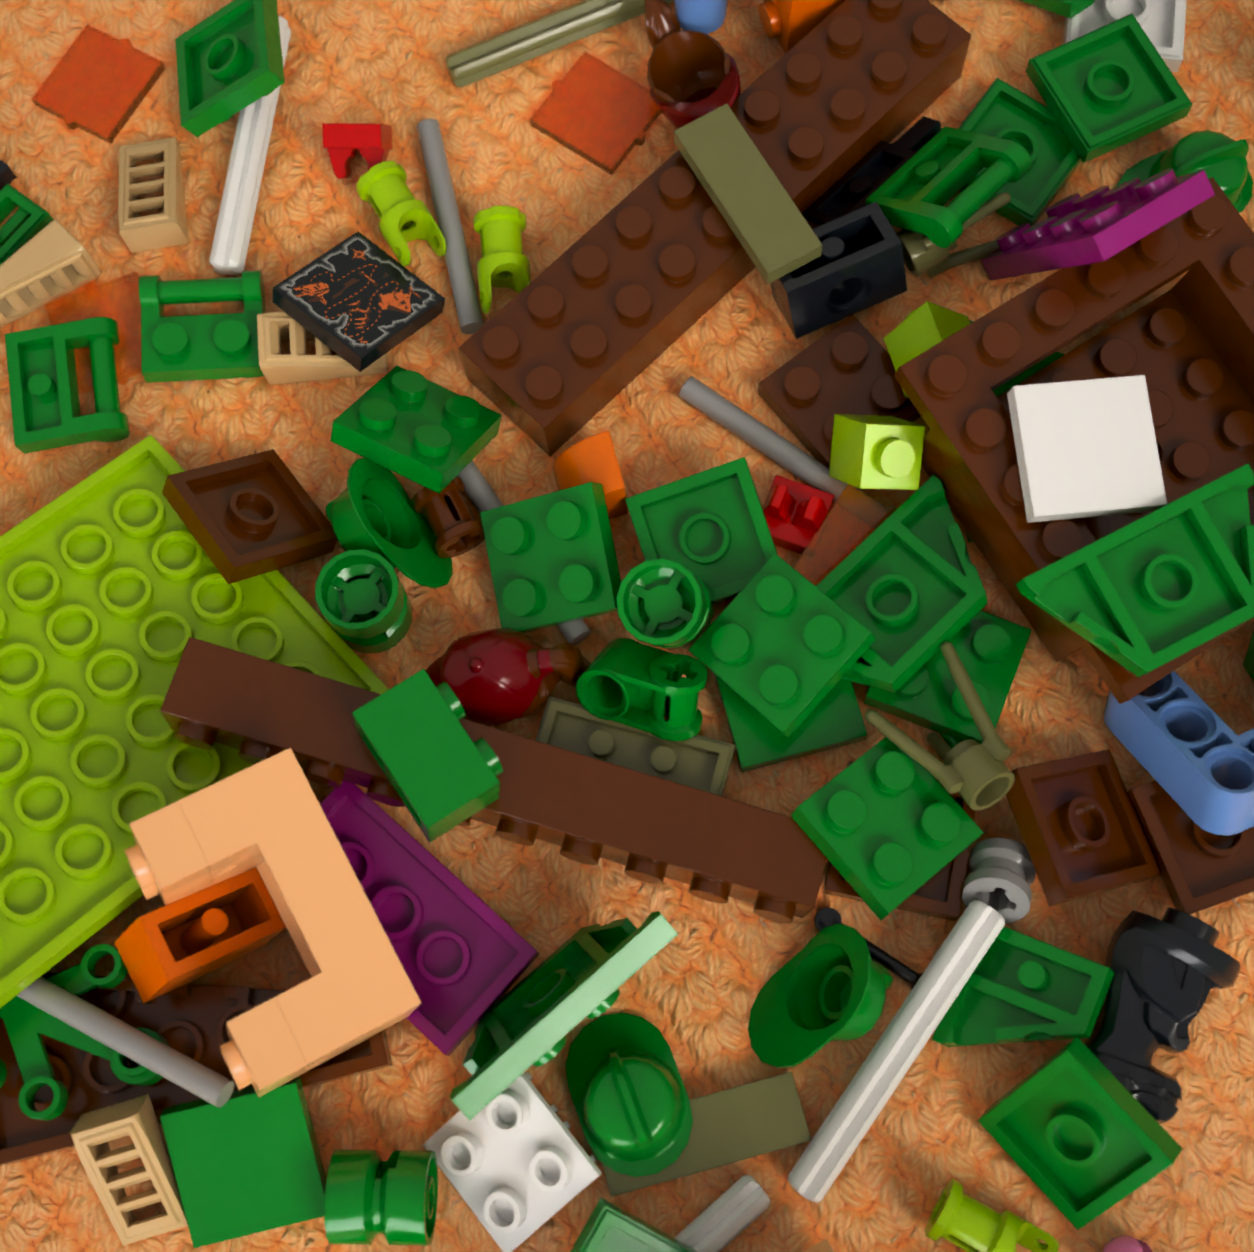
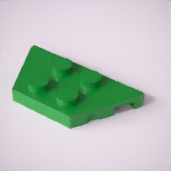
(1160, 579)
(908, 588)
(548, 1003)

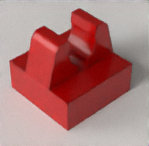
(345, 139)
(795, 512)

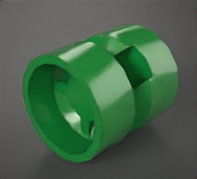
(357, 588)
(664, 604)
(381, 1197)

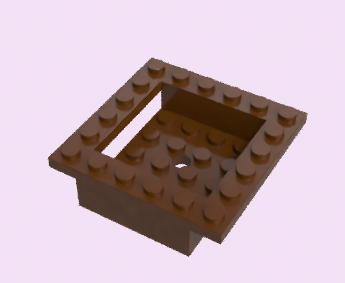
(1198, 377)

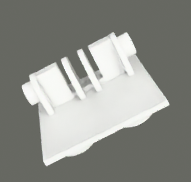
(513, 1162)

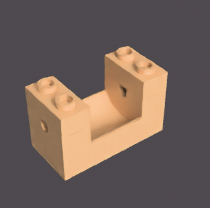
(275, 824)

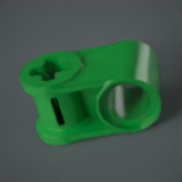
(642, 686)

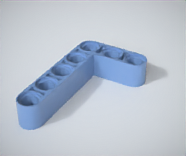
(1189, 753)

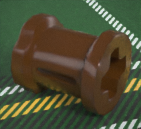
(449, 519)

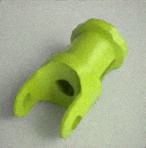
(399, 212)
(501, 251)
(980, 1228)

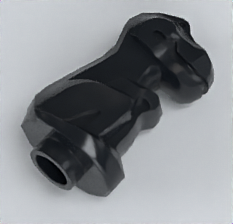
(1153, 997)

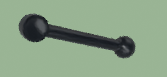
(829, 916)

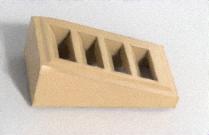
(158, 229)
(42, 272)
(297, 366)
(91, 1138)

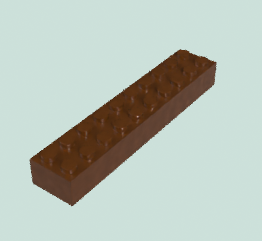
(667, 249)

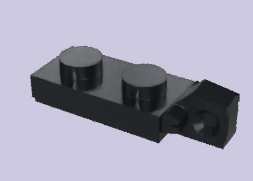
(869, 174)

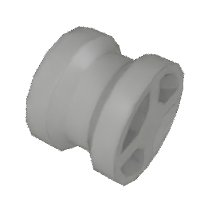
(1000, 877)

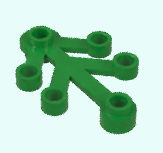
(27, 1023)

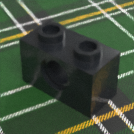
(855, 271)

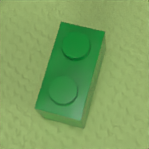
(429, 754)

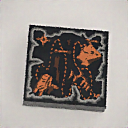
(358, 300)

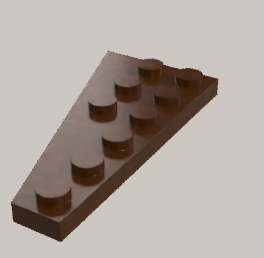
(191, 1022)

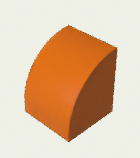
(593, 462)

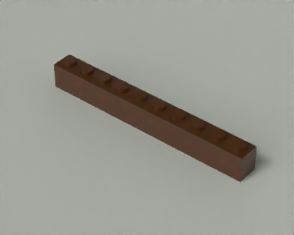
(543, 794)

